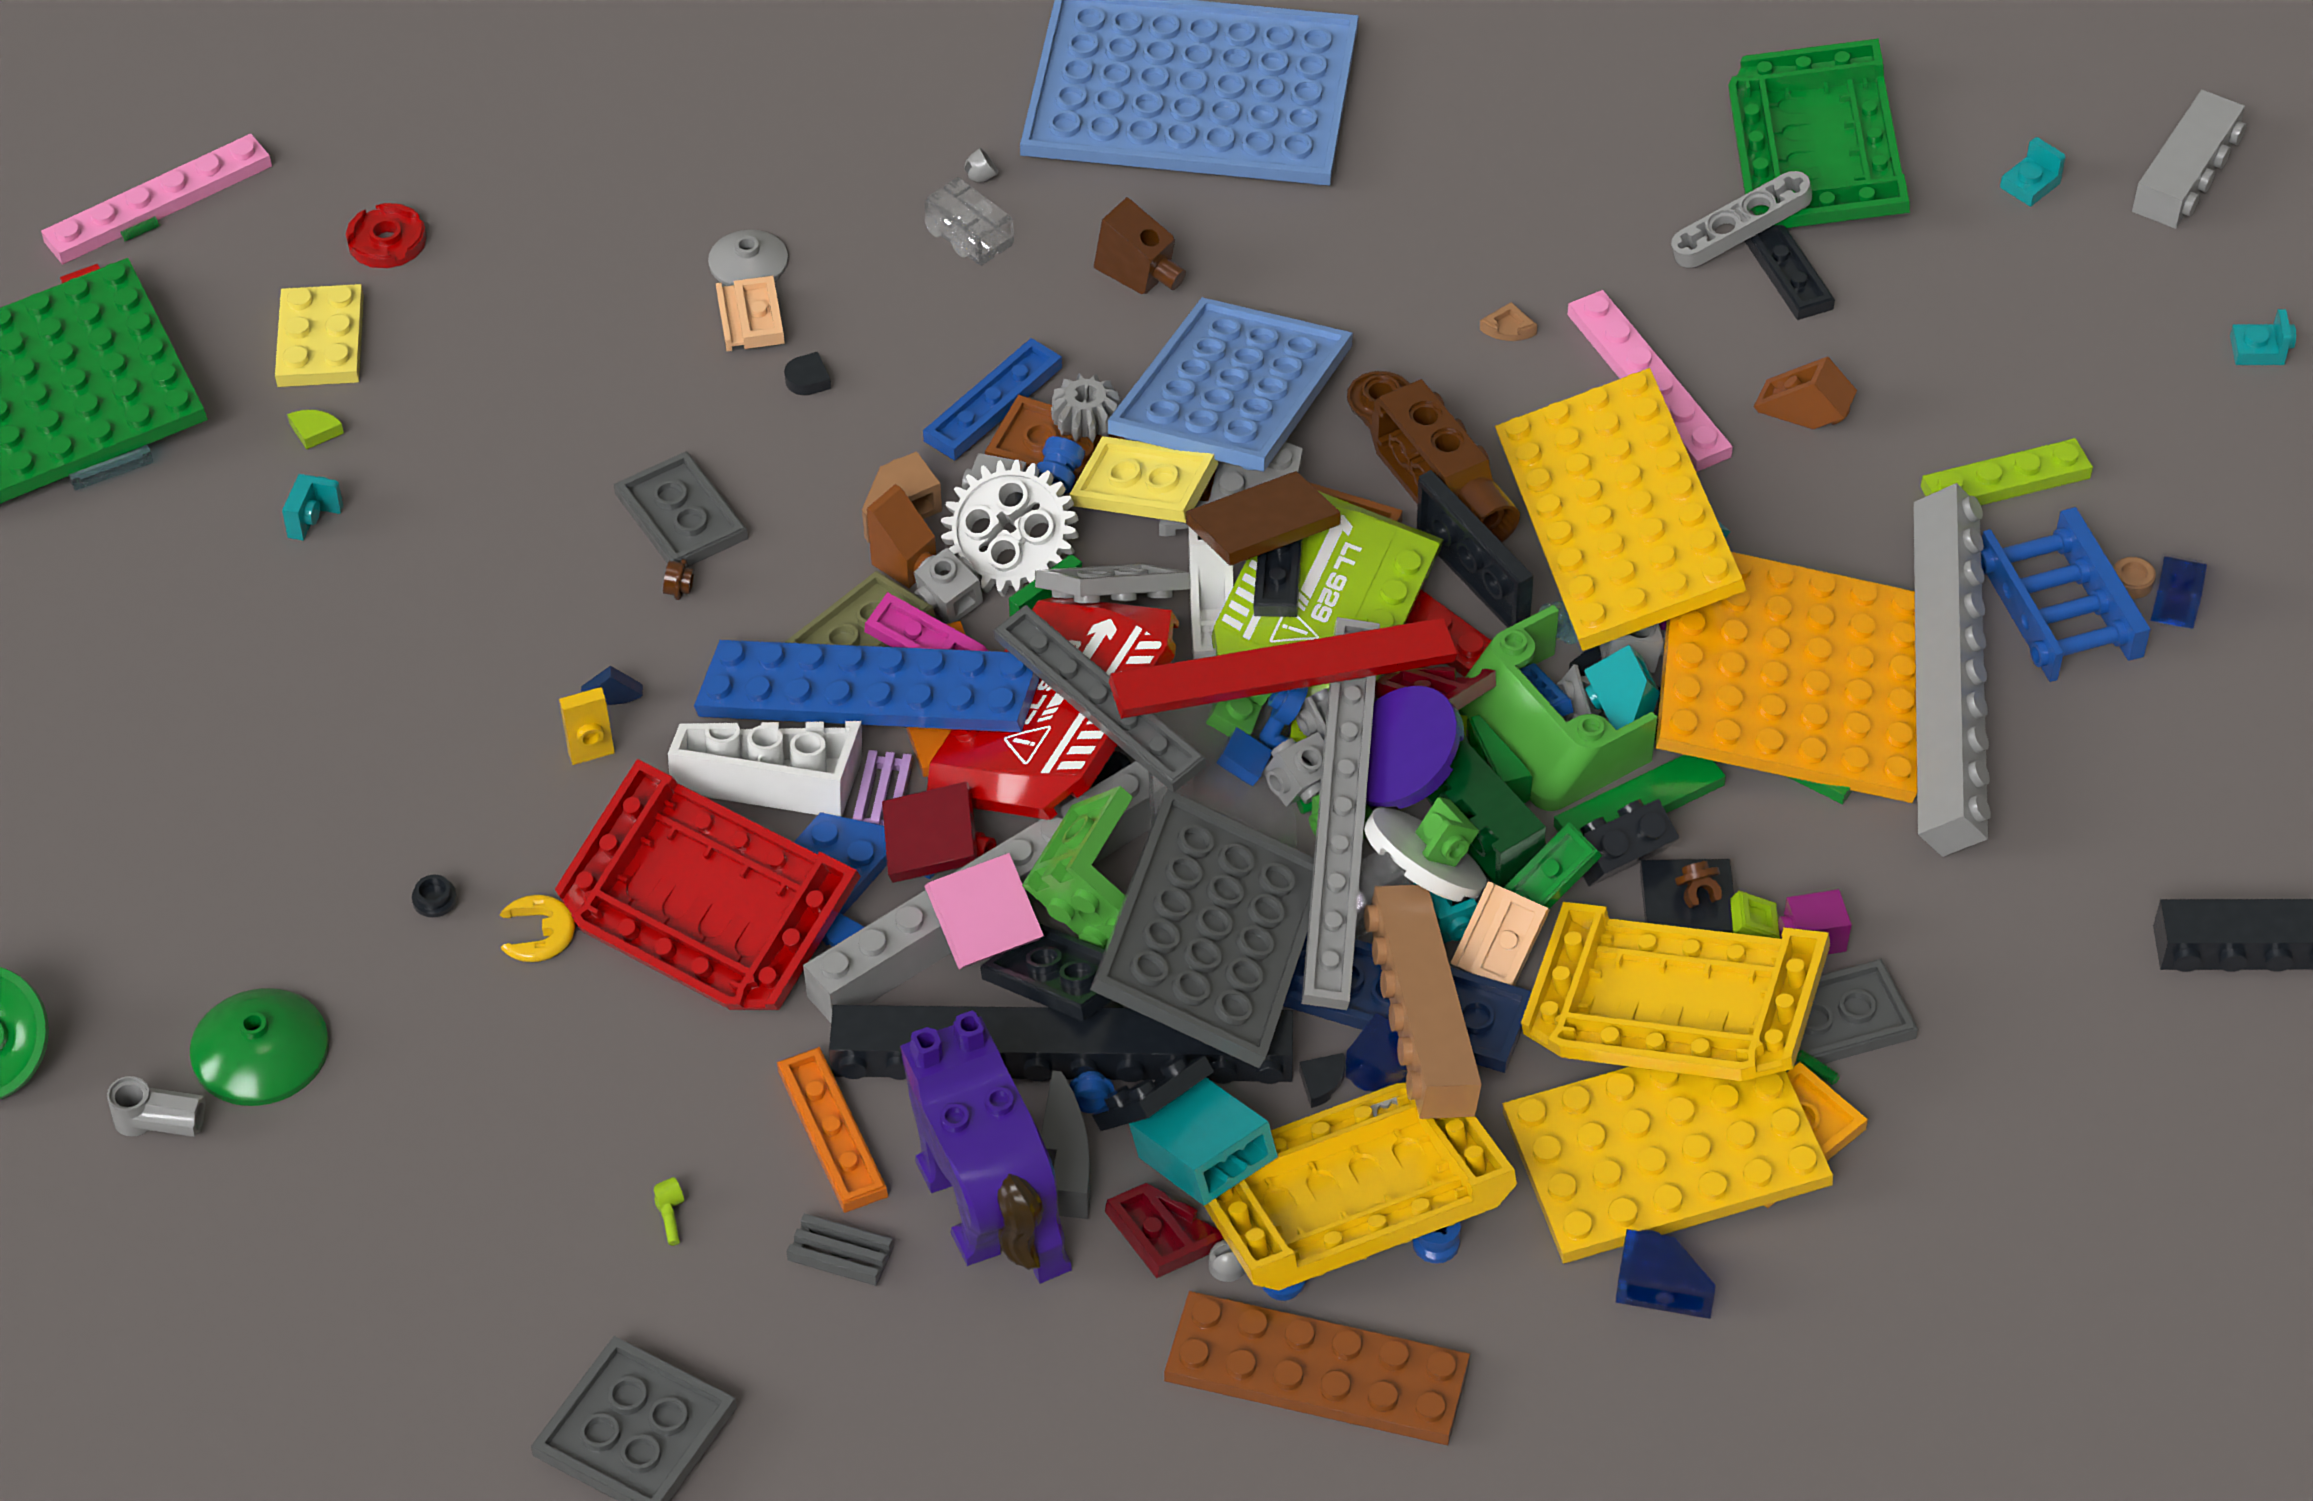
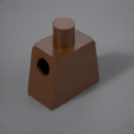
(1136, 250)

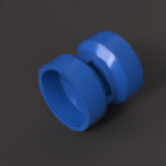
(1061, 459)

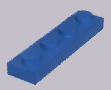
(992, 399)

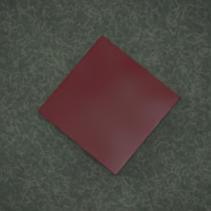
(929, 832)

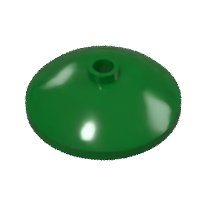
(22, 1032)
(261, 1063)

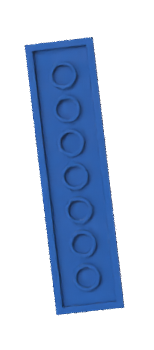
(867, 686)

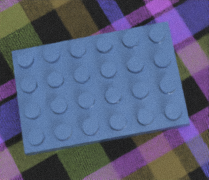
(1231, 384)

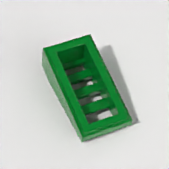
(1500, 758)

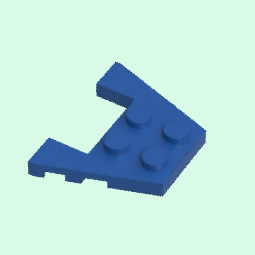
(856, 845)

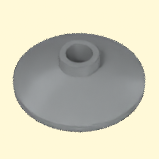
(747, 256)

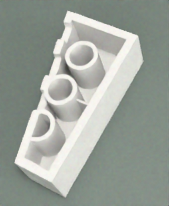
(769, 766)

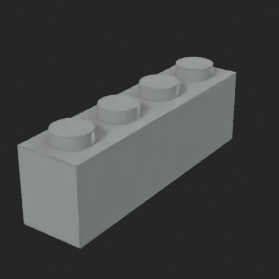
(2190, 159)

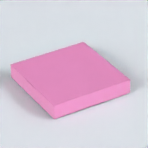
(984, 911)

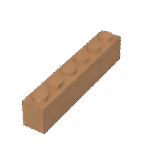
(1422, 1002)

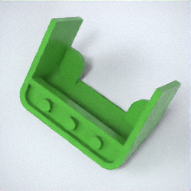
(1562, 756)

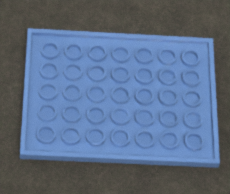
(1192, 88)

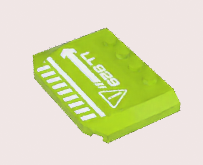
(1353, 571)

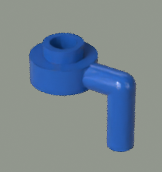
(1284, 710)

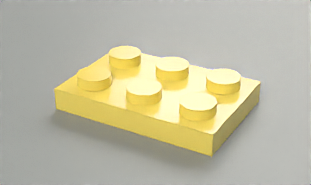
(319, 335)
(1143, 479)

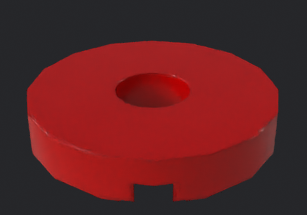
(391, 251)

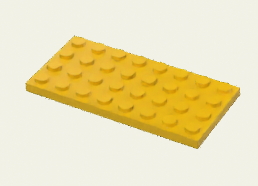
(1619, 509)

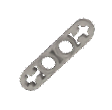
(1738, 215)

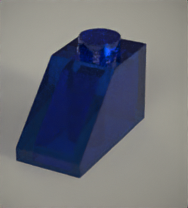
(2178, 590)
(1373, 1057)
(1662, 1276)

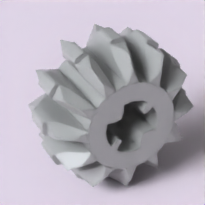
(1084, 407)

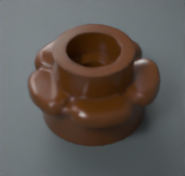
(678, 579)

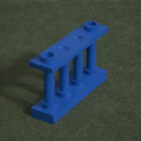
(2087, 567)

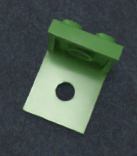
(1065, 874)

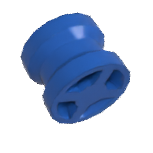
(1438, 1246)

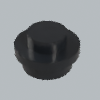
(434, 896)

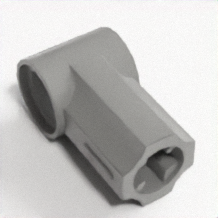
(153, 1109)

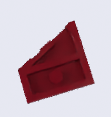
(1457, 690)
(1161, 1229)

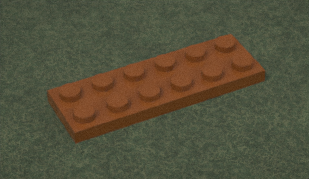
(1317, 1367)

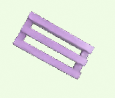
(887, 764)

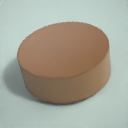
(2136, 575)

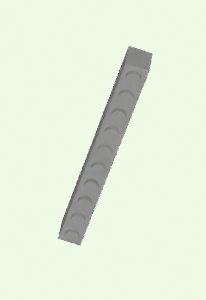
(1950, 671)
(911, 934)

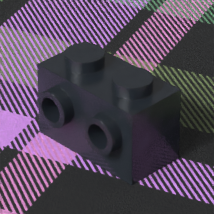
(1632, 837)

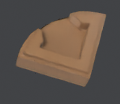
(1508, 324)

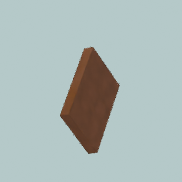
(1263, 518)

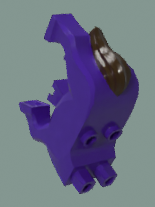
(985, 1146)

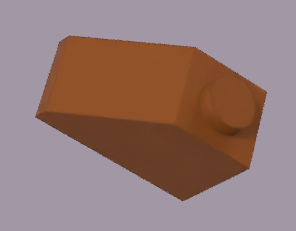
(1808, 395)
(898, 536)

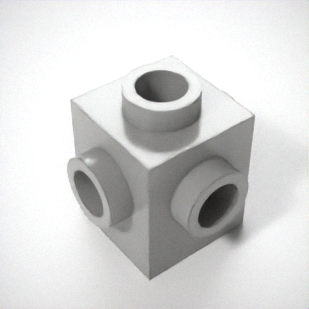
(948, 585)
(1296, 769)

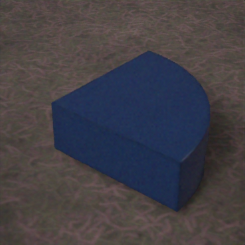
(616, 686)

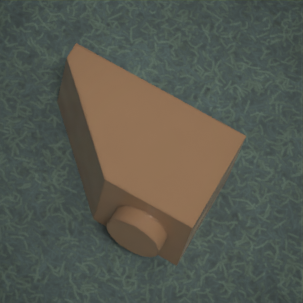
(916, 481)

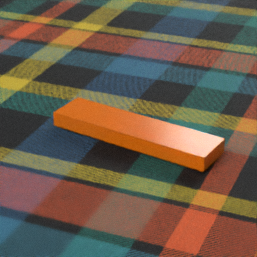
(832, 1130)

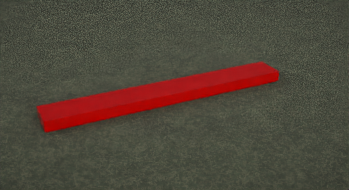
(1281, 667)

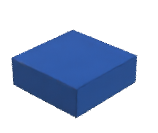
(1244, 756)

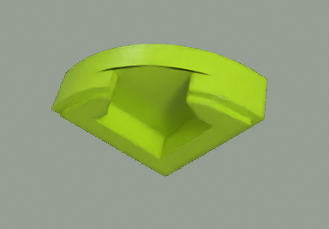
(314, 426)

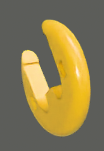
(558, 926)

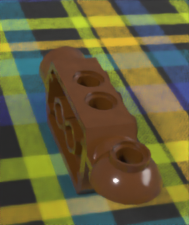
(1420, 435)

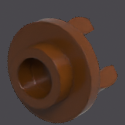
(1699, 876)

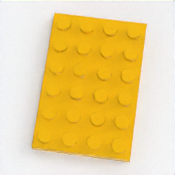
(1660, 1152)

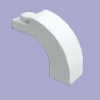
(1209, 589)

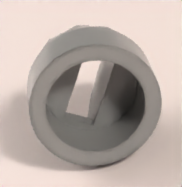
(980, 166)
(1223, 1263)

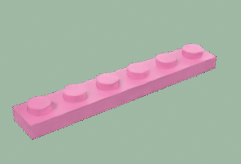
(156, 198)
(1628, 354)

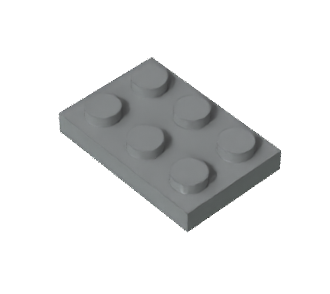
(1119, 581)

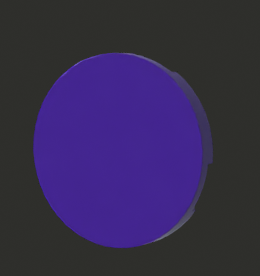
(1411, 745)

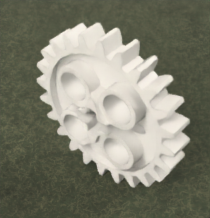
(986, 500)

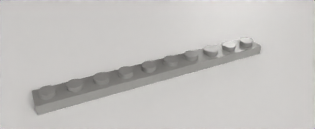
(1339, 836)

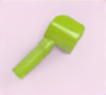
(667, 1196)

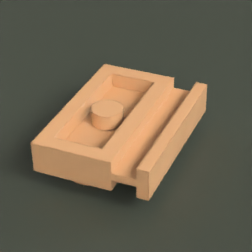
(750, 313)
(1500, 935)

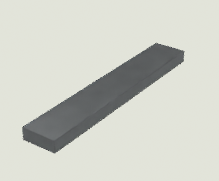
(1089, 692)

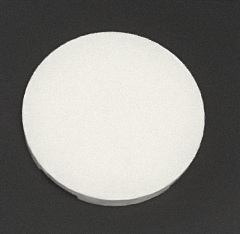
(1395, 833)

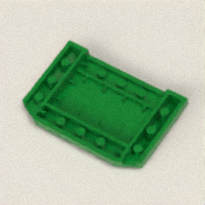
(1823, 117)

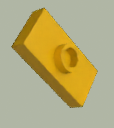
(586, 725)

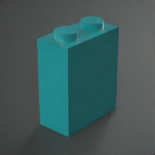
(1204, 1141)

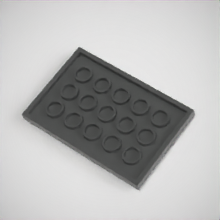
(1209, 929)

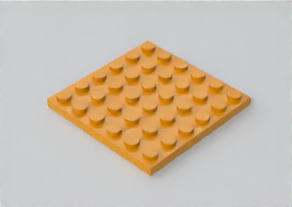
(1797, 680)

